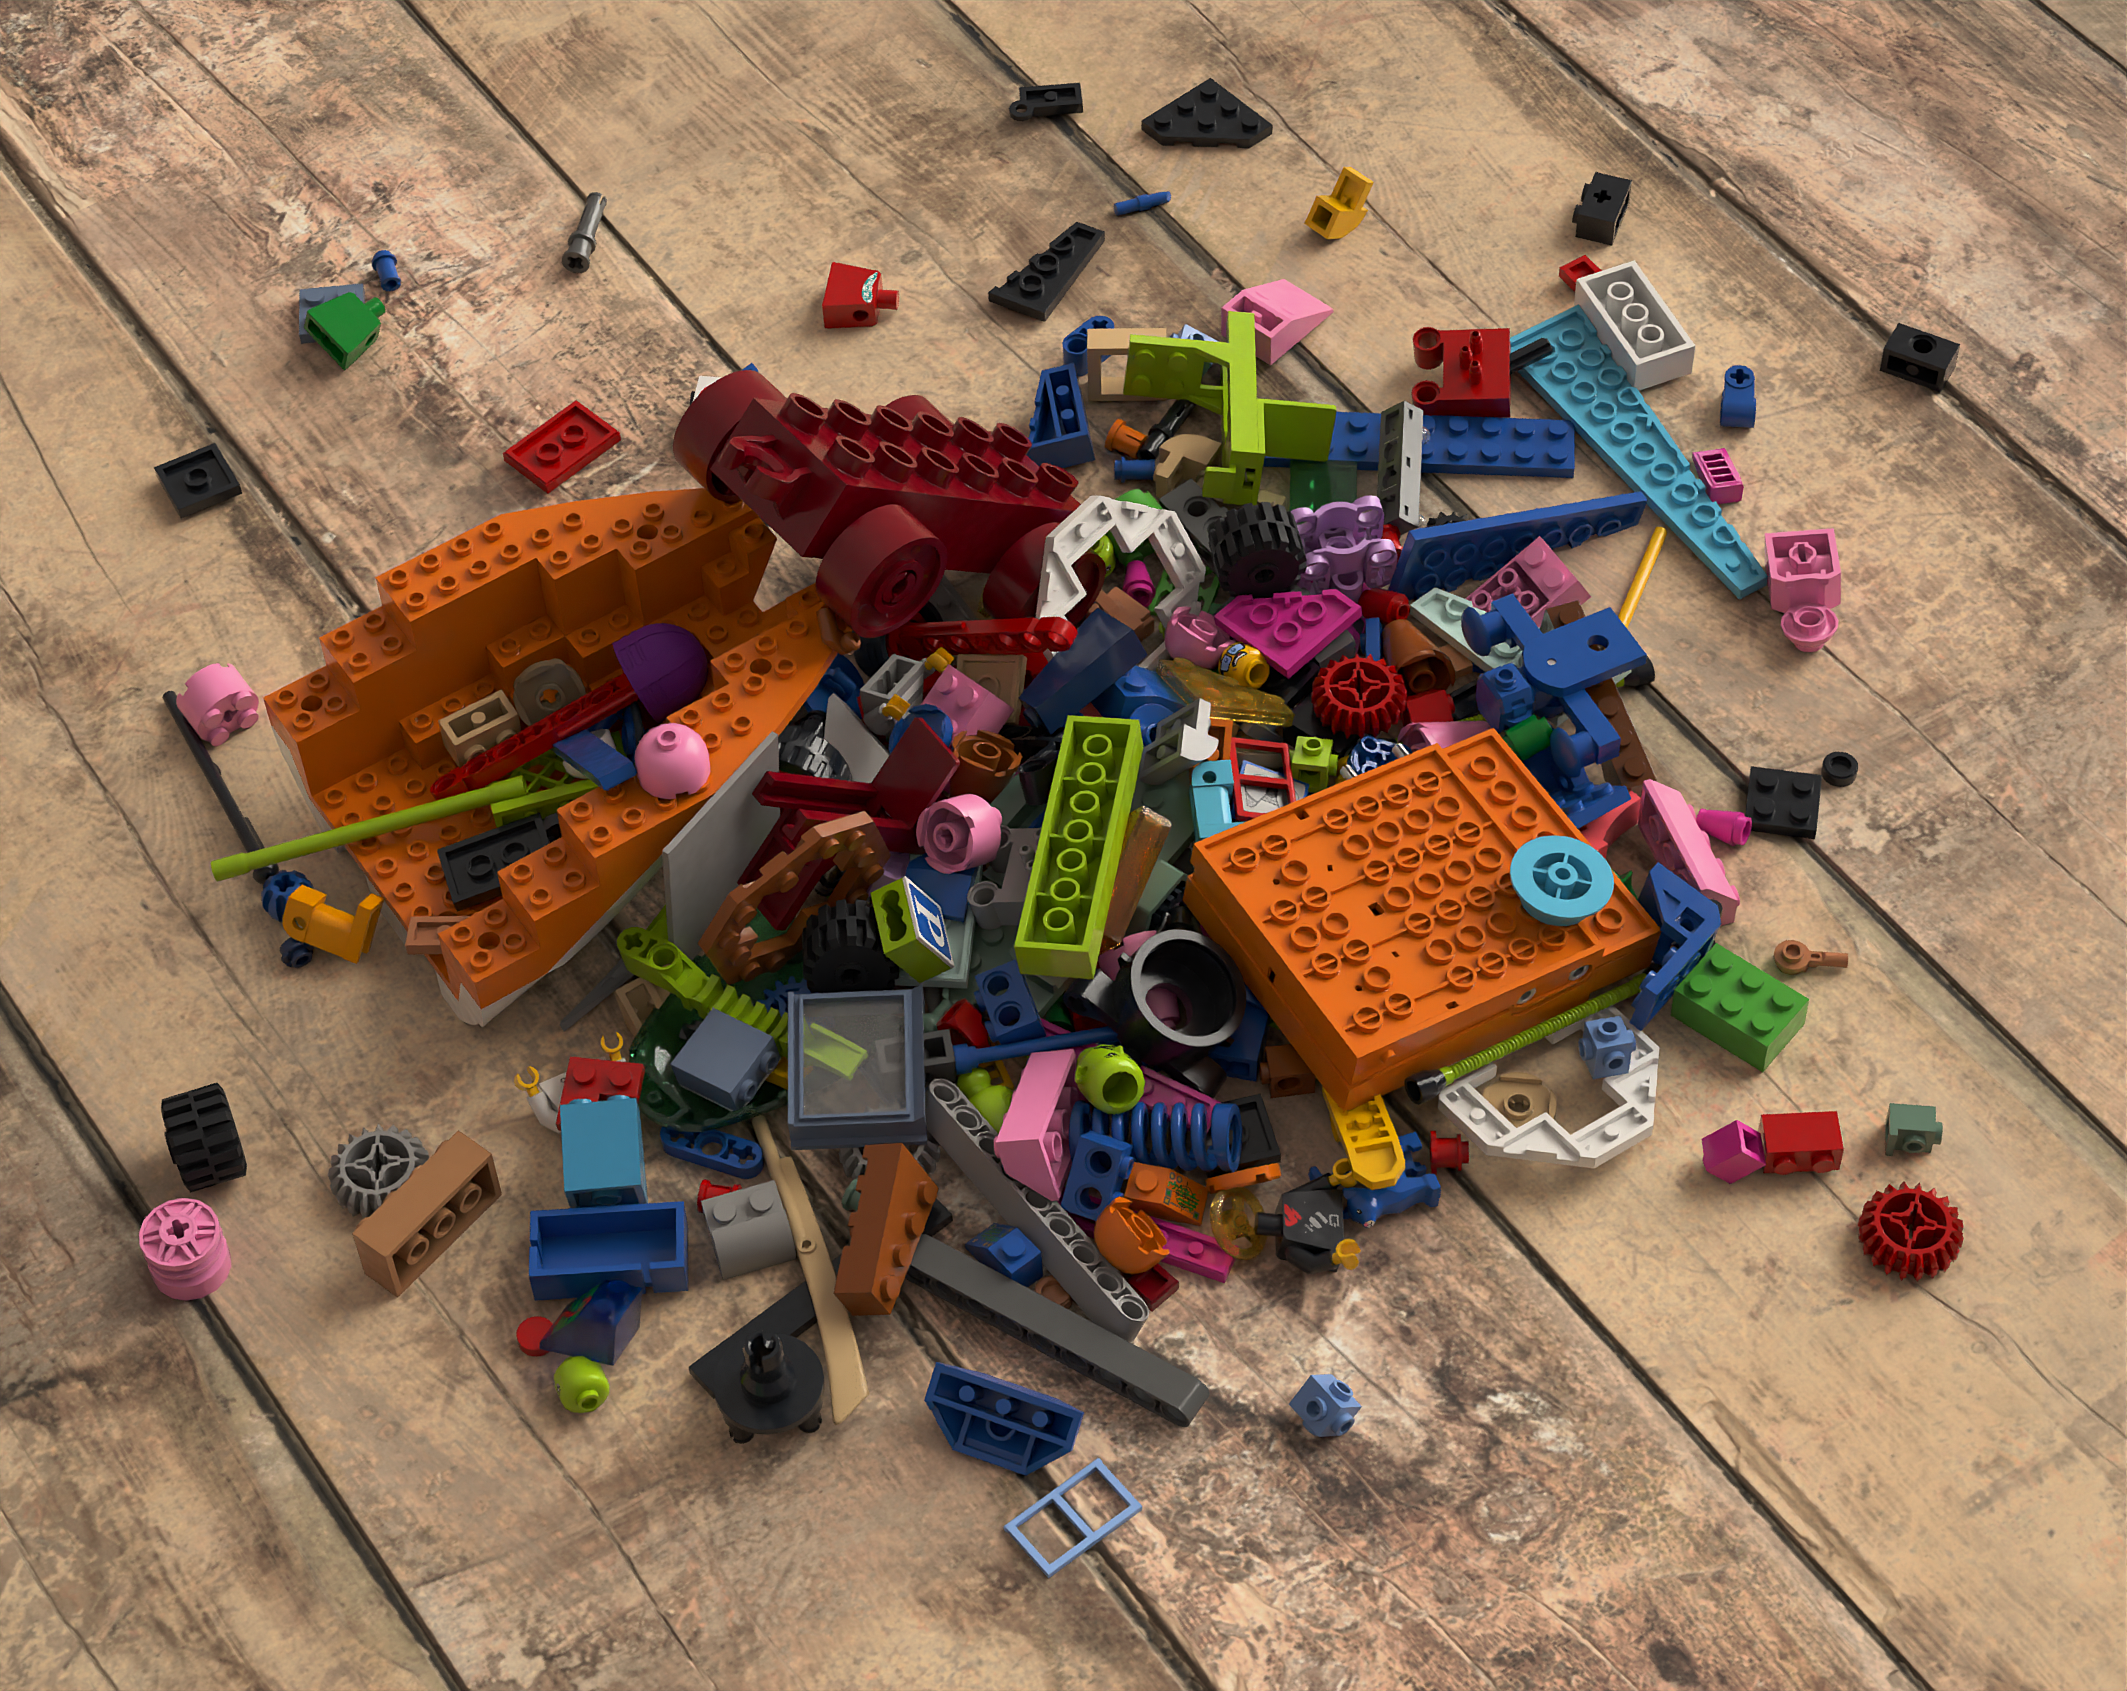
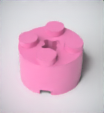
(218, 703)
(959, 833)

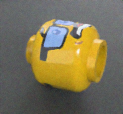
(1244, 664)

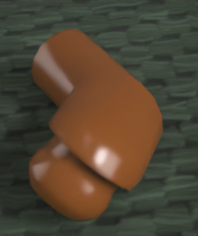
(835, 638)

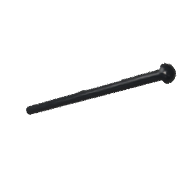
(213, 774)

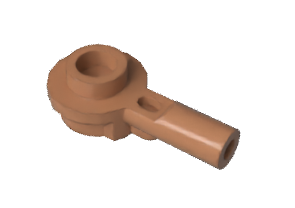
(1794, 957)

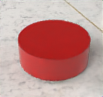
(531, 1333)

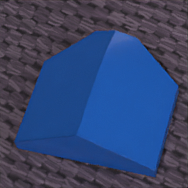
(945, 889)

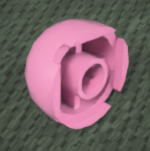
(1195, 638)
(672, 761)

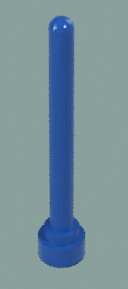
(969, 1057)

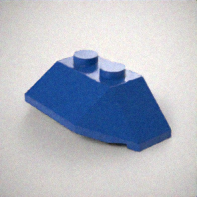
(1000, 1419)

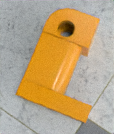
(330, 927)

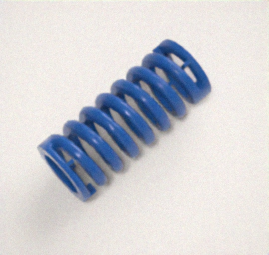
(1219, 1153)

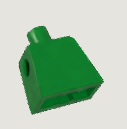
(345, 326)

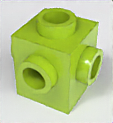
(1313, 762)

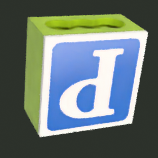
(912, 929)

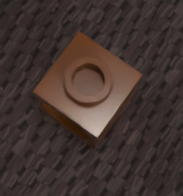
(1285, 1072)

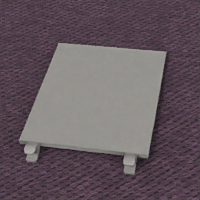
(716, 849)

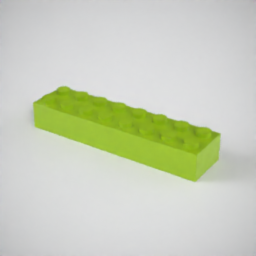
(1079, 847)

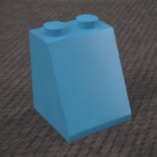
(603, 1152)

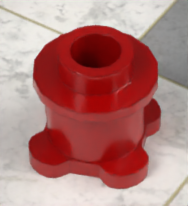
(1448, 1152)

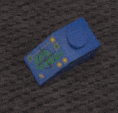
(1008, 1252)

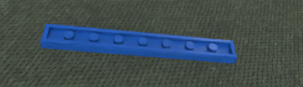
(595, 759)

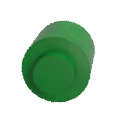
(1528, 737)

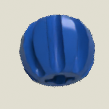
(277, 890)

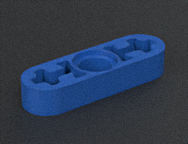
(722, 1161)

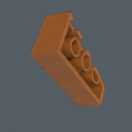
(884, 1229)

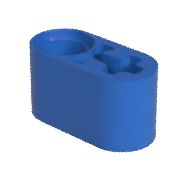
(1075, 343)

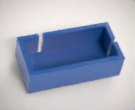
(625, 1243)

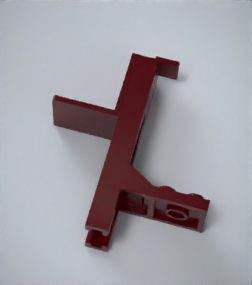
(894, 800)

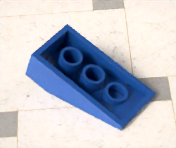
(1135, 689)

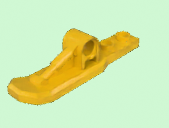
(1368, 1142)

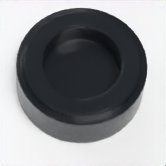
(1839, 769)

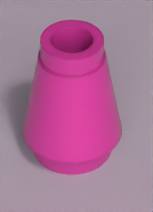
(1138, 583)
(1725, 825)

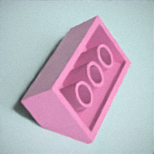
(1682, 847)
(1036, 1127)

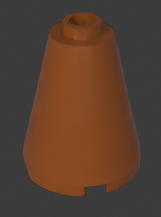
(1416, 658)
(984, 766)

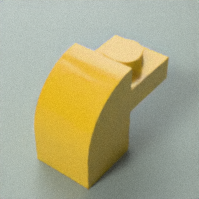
(1343, 210)

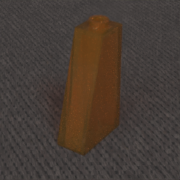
(1140, 850)

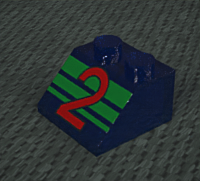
(597, 1323)

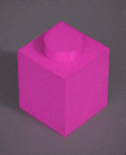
(1733, 1152)

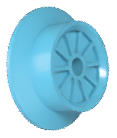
(1561, 879)

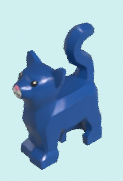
(1368, 1205)

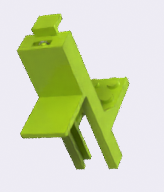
(1248, 424)

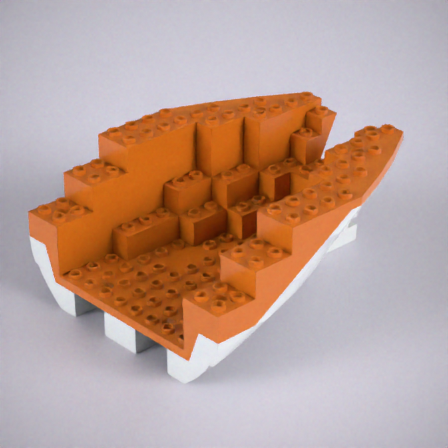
(466, 626)

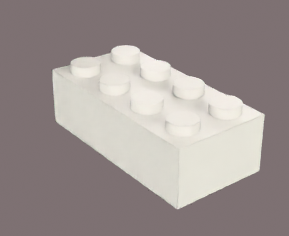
(1635, 325)

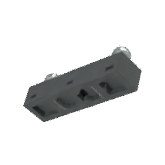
(1400, 465)

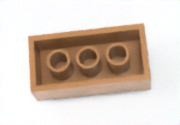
(427, 1213)

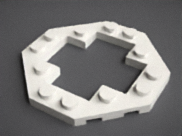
(1130, 527)
(1543, 1137)

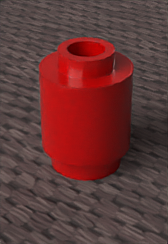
(1384, 604)

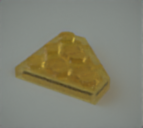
(1224, 693)

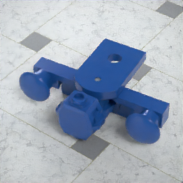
(1552, 676)

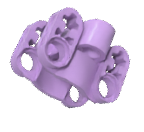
(1344, 549)

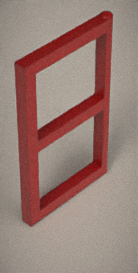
(1239, 779)

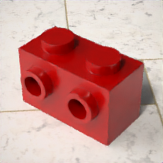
(1801, 1142)

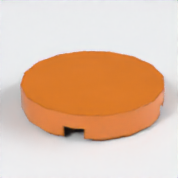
(1244, 1178)

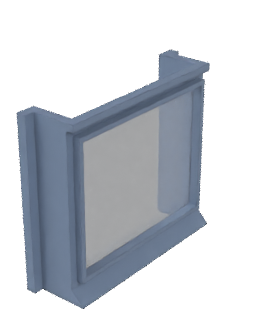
(856, 1069)

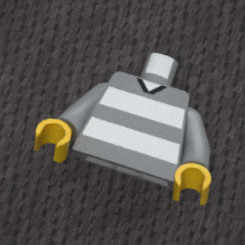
(898, 689)

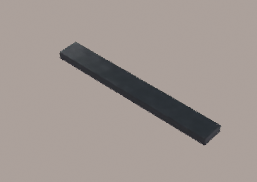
(791, 1313)

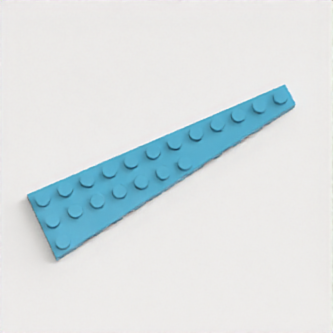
(1624, 431)

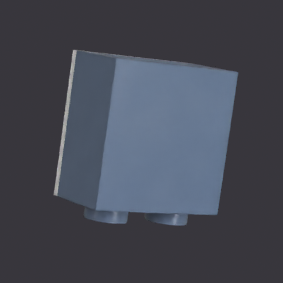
(726, 1060)

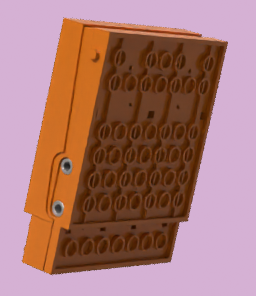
(1390, 917)

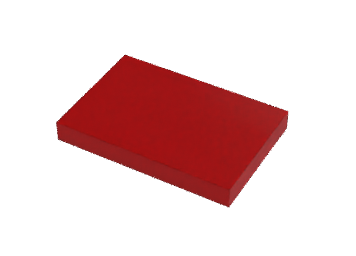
(561, 446)

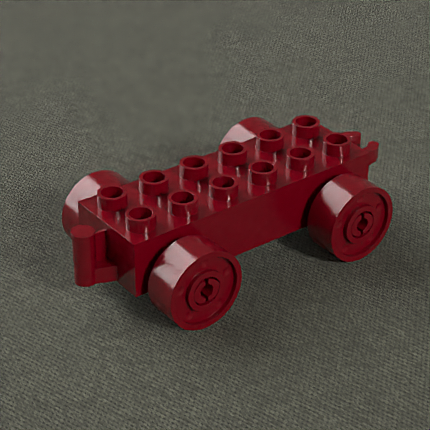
(885, 497)

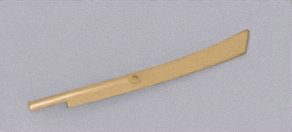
(840, 1347)

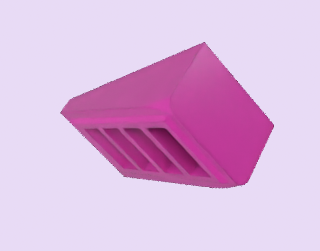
(1724, 491)

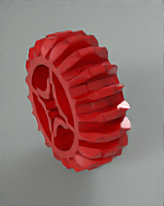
(1379, 690)
(1886, 1231)

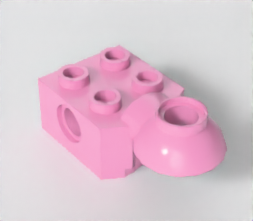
(1804, 584)

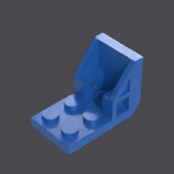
(1575, 796)
(1686, 922)

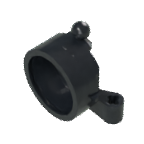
(1201, 978)

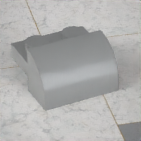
(1179, 744)
(749, 1229)

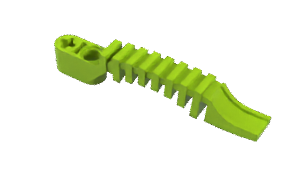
(648, 953)

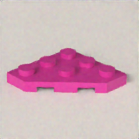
(1288, 626)

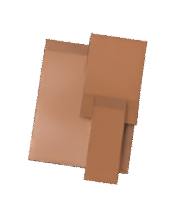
(1125, 610)

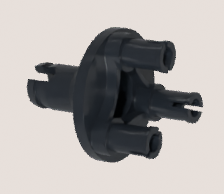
(769, 1386)

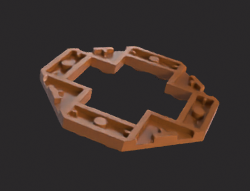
(733, 947)

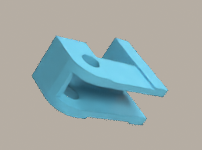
(1210, 797)

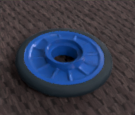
(632, 730)

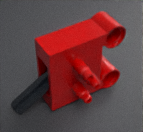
(1474, 370)

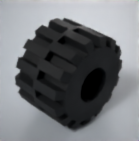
(1257, 550)
(845, 951)
(203, 1137)

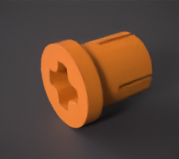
(1124, 439)

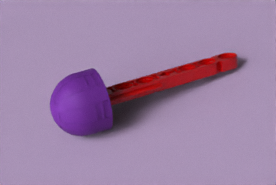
(660, 667)

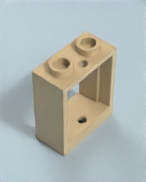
(1112, 342)

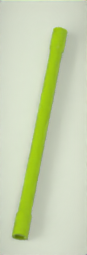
(245, 862)

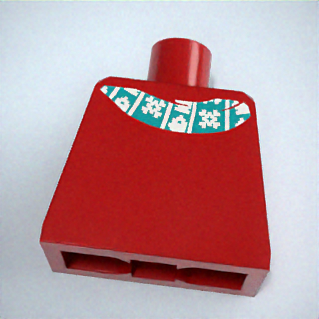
(855, 297)

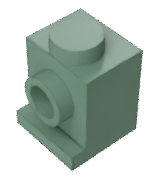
(1911, 1128)

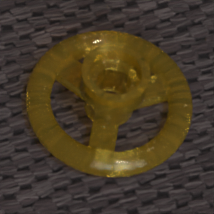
(1235, 1224)

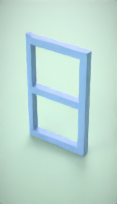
(1091, 1537)

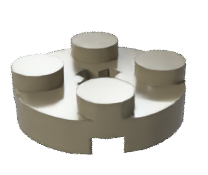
(539, 677)

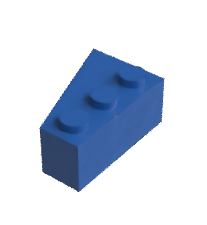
(1060, 421)

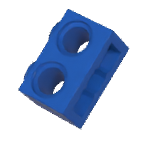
(1012, 1005)
(1088, 1173)

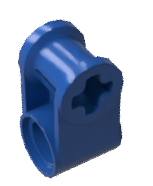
(1738, 399)

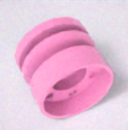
(185, 1249)

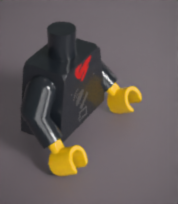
(1311, 1224)

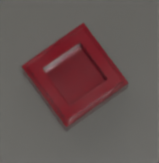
(1154, 1286)

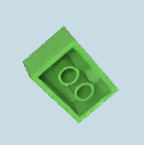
(1739, 1007)

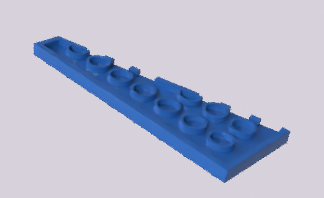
(1480, 547)

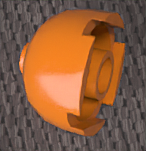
(1129, 1239)

